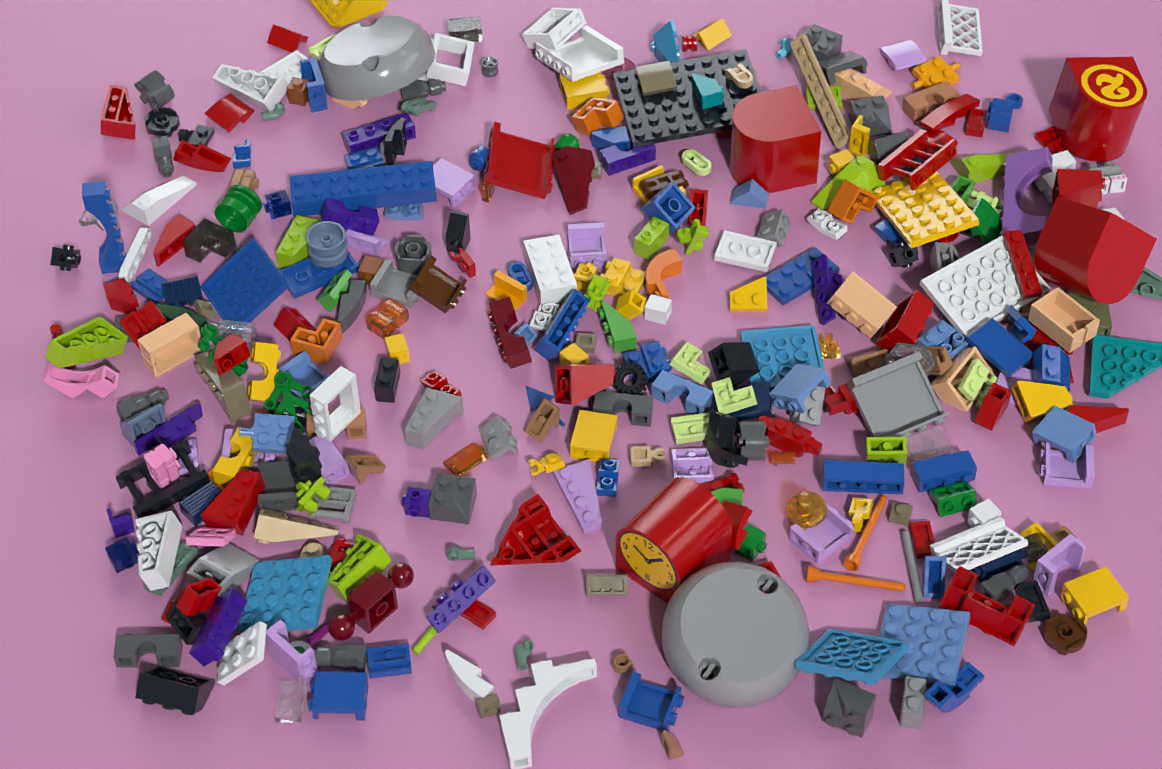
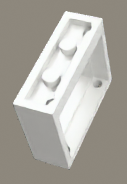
(554, 28)
(450, 73)
(342, 383)

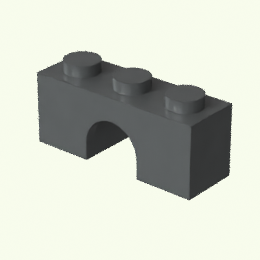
(636, 405)
(131, 648)

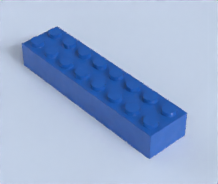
(365, 187)

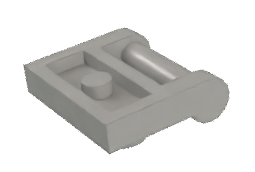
(339, 498)

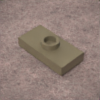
(606, 584)

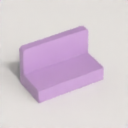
(365, 242)

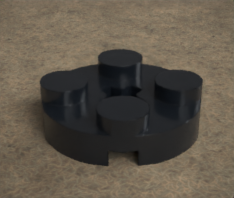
(154, 119)

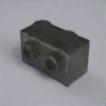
(465, 28)

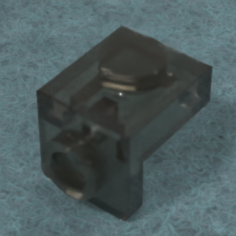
(1035, 548)

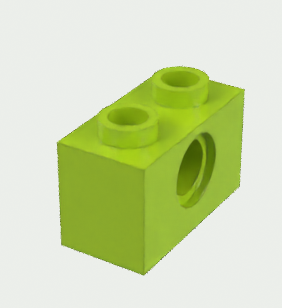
(651, 238)
(886, 449)

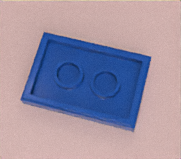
(1000, 347)

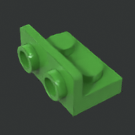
(332, 293)

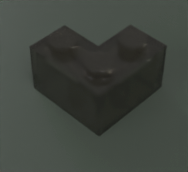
(208, 238)

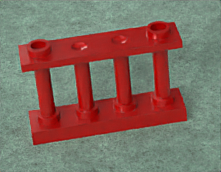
(912, 148)

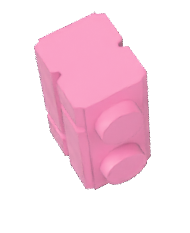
(162, 465)

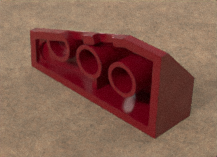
(574, 173)

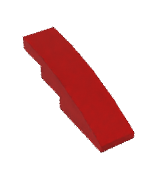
(948, 113)

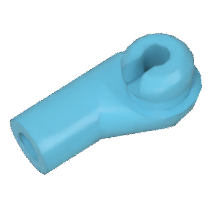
(786, 48)

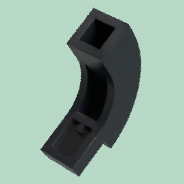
(720, 440)

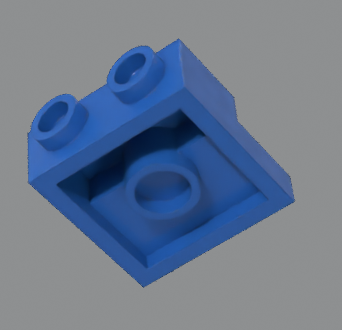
(651, 359)

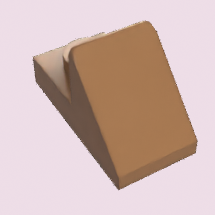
(544, 418)
(362, 465)

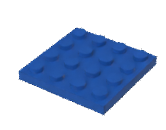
(245, 284)

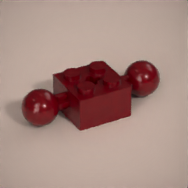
(371, 602)

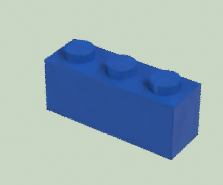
(943, 471)

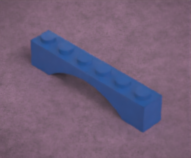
(97, 202)

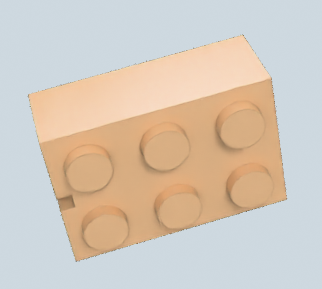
(1063, 319)
(170, 345)

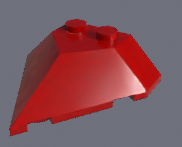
(535, 538)

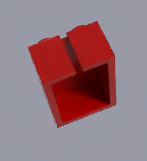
(906, 321)

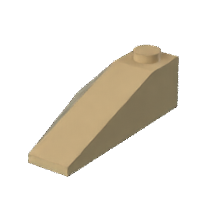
(277, 527)

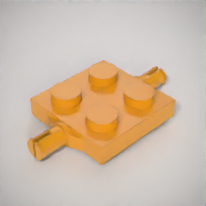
(934, 73)

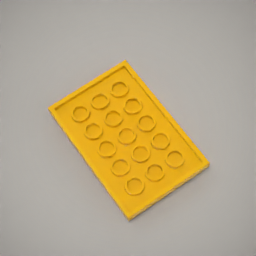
(926, 212)

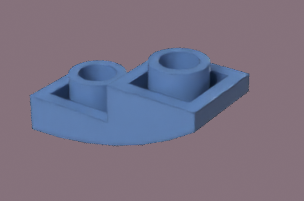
(405, 212)

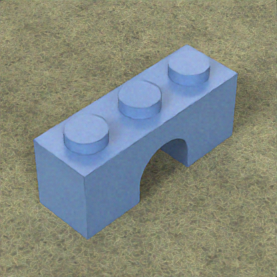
(670, 386)

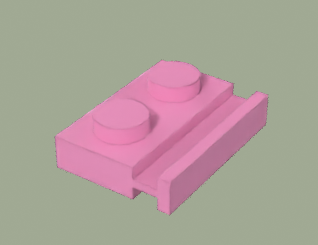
(211, 536)

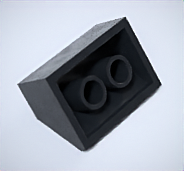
(174, 689)

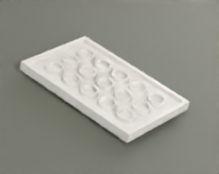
(978, 288)

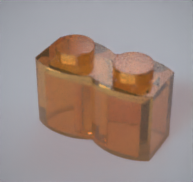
(387, 318)

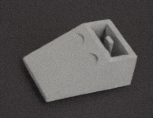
(225, 566)

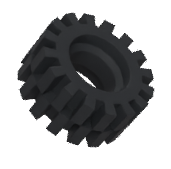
(630, 369)

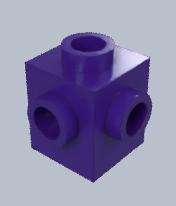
(416, 502)

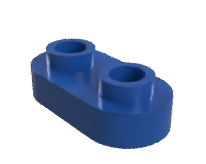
(520, 273)

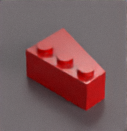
(117, 114)
(235, 503)

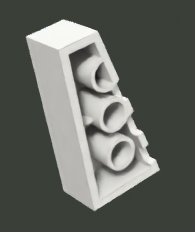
(254, 87)
(157, 548)

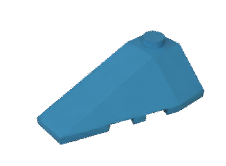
(665, 43)

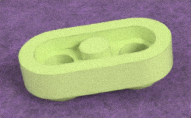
(696, 162)

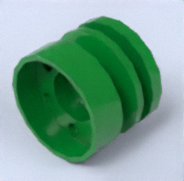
(238, 208)

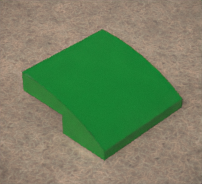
(989, 221)

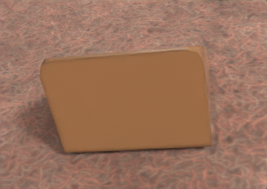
(671, 745)

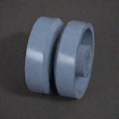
(327, 244)

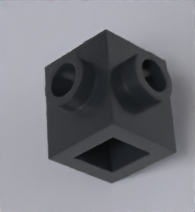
(902, 255)
(65, 257)

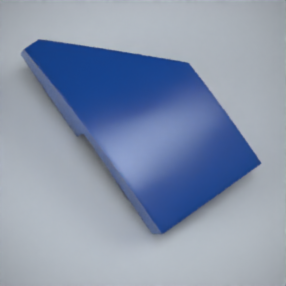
(242, 155)

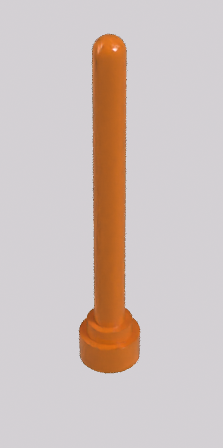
(853, 560)
(815, 574)

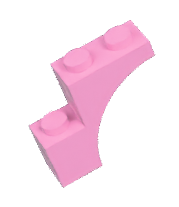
(72, 383)

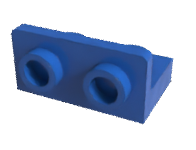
(1022, 329)

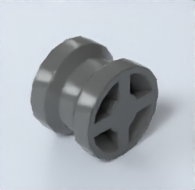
(489, 66)

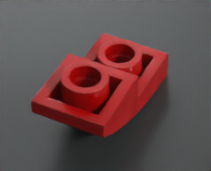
(439, 382)

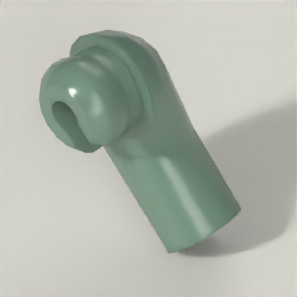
(459, 554)
(522, 653)

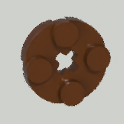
(1061, 643)

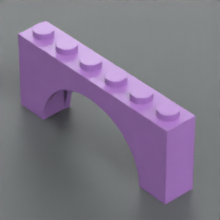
(1020, 172)

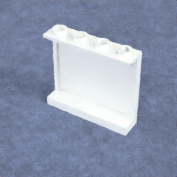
(582, 55)

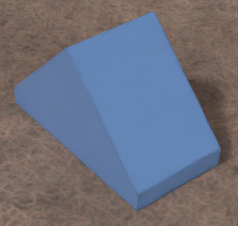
(750, 195)

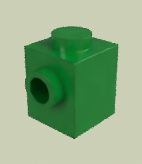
(753, 543)

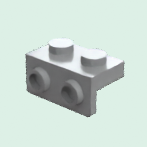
(774, 227)
(813, 406)
(498, 437)

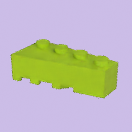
(86, 343)

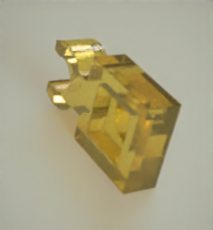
(829, 348)

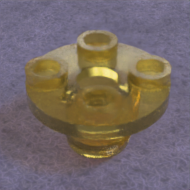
(806, 509)

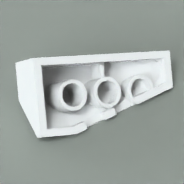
(155, 202)

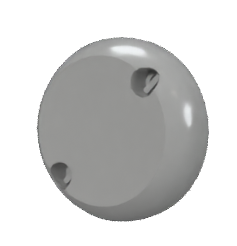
(375, 58)
(736, 633)

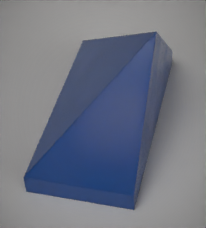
(934, 576)

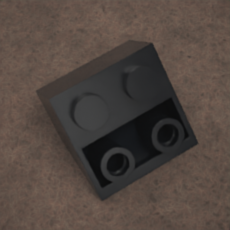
(734, 361)
(303, 458)

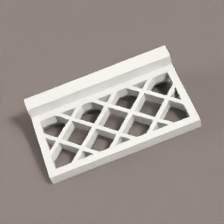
(947, 28)
(979, 537)

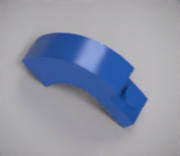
(949, 697)

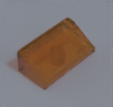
(466, 459)

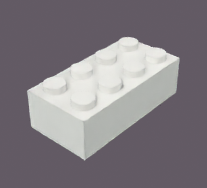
(549, 269)

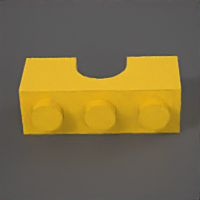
(266, 356)
(228, 468)

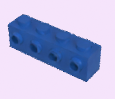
(561, 325)
(863, 477)

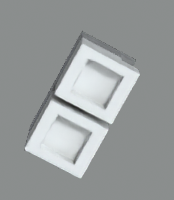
(1114, 179)

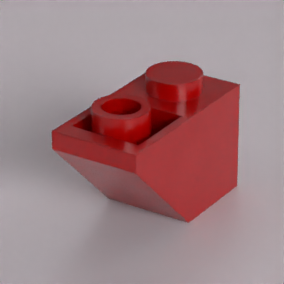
(120, 296)
(230, 353)
(993, 406)

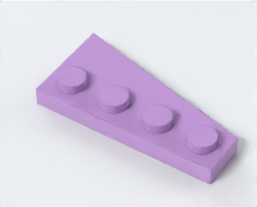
(580, 493)

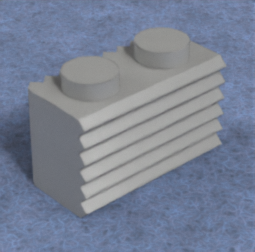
(912, 702)

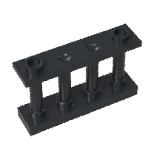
(168, 497)

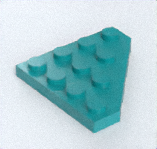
(1120, 363)

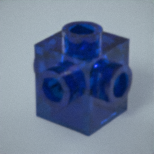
(277, 204)
(122, 554)

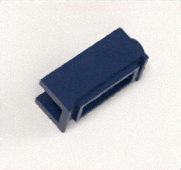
(999, 565)

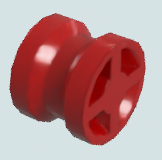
(689, 42)

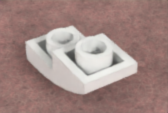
(825, 224)
(544, 316)

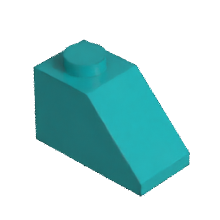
(707, 91)

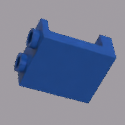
(315, 87)
(339, 693)
(650, 704)

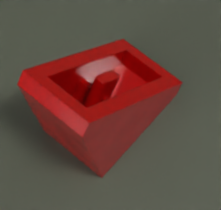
(700, 200)

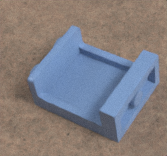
(304, 373)
(797, 386)
(1065, 432)

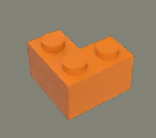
(597, 113)
(850, 201)
(319, 343)

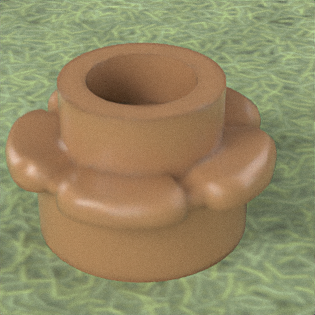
(622, 659)

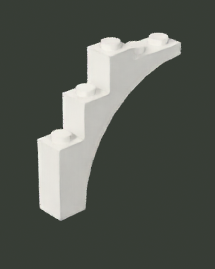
(532, 700)

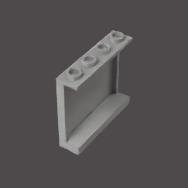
(897, 399)

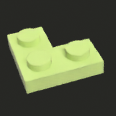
(687, 363)
(730, 400)

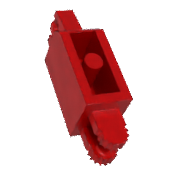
(790, 437)

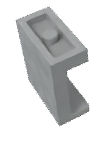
(394, 285)

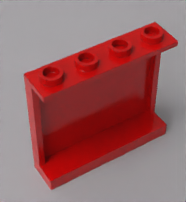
(519, 163)

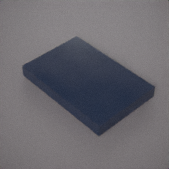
(763, 406)

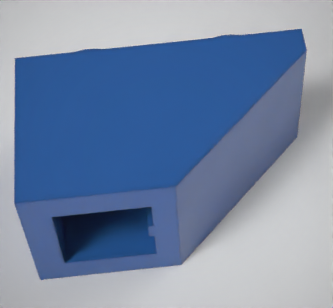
(609, 137)

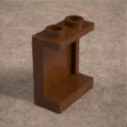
(437, 286)

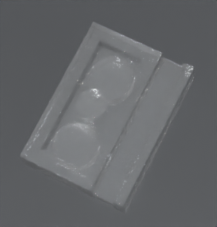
(242, 329)

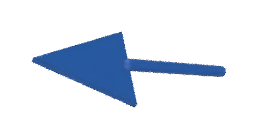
(536, 397)

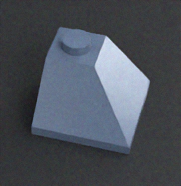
(142, 423)

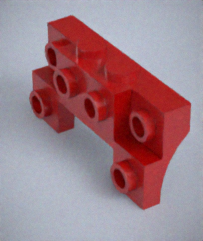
(839, 401)
(985, 612)

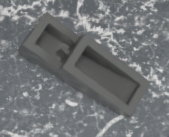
(352, 304)

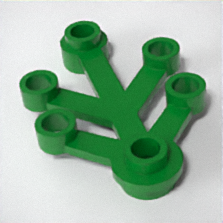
(209, 334)
(288, 400)

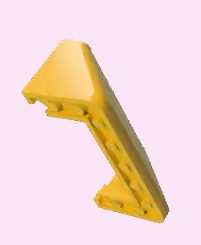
(344, 12)

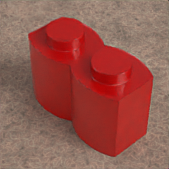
(198, 596)

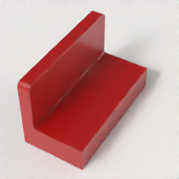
(285, 38)
(290, 320)

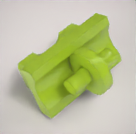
(690, 236)
(596, 291)
(306, 502)

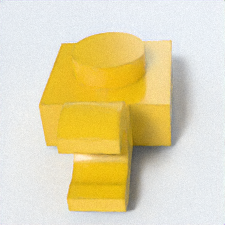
(549, 463)
(860, 510)

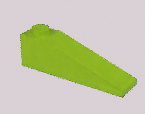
(980, 167)
(859, 171)

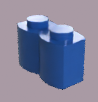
(1000, 115)

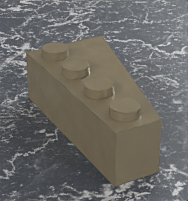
(226, 388)

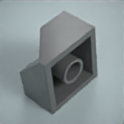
(824, 41)
(874, 113)
(452, 498)
(849, 708)

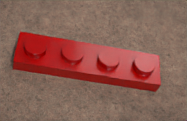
(1022, 264)

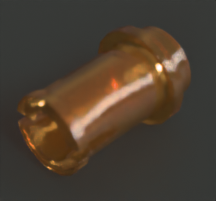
(782, 458)

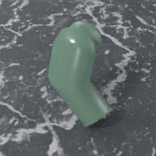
(273, 115)

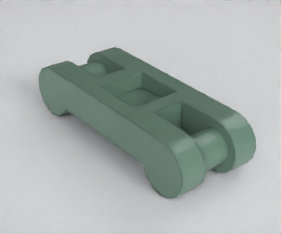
(418, 105)

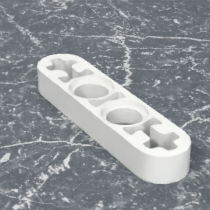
(135, 254)

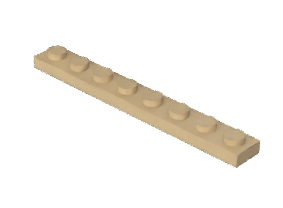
(821, 91)

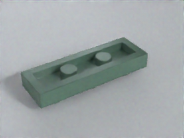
(184, 557)

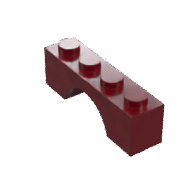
(515, 347)

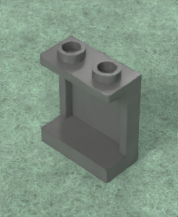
(842, 62)
(280, 487)

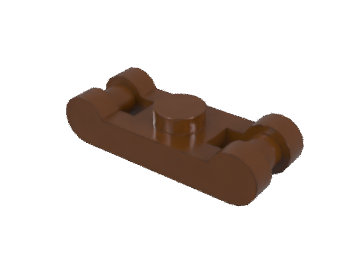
(661, 181)

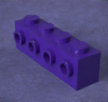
(373, 134)
(218, 627)

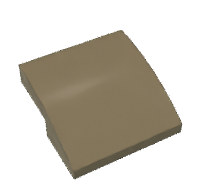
(656, 78)

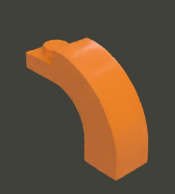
(660, 268)

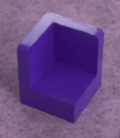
(120, 524)

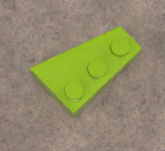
(294, 244)
(361, 561)

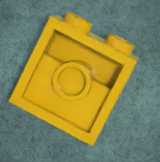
(623, 277)

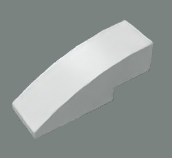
(468, 677)

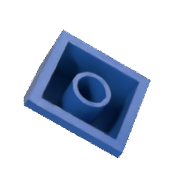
(670, 206)
(1051, 366)

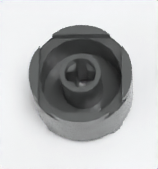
(154, 90)
(412, 253)
(751, 439)

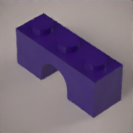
(616, 161)
(362, 221)

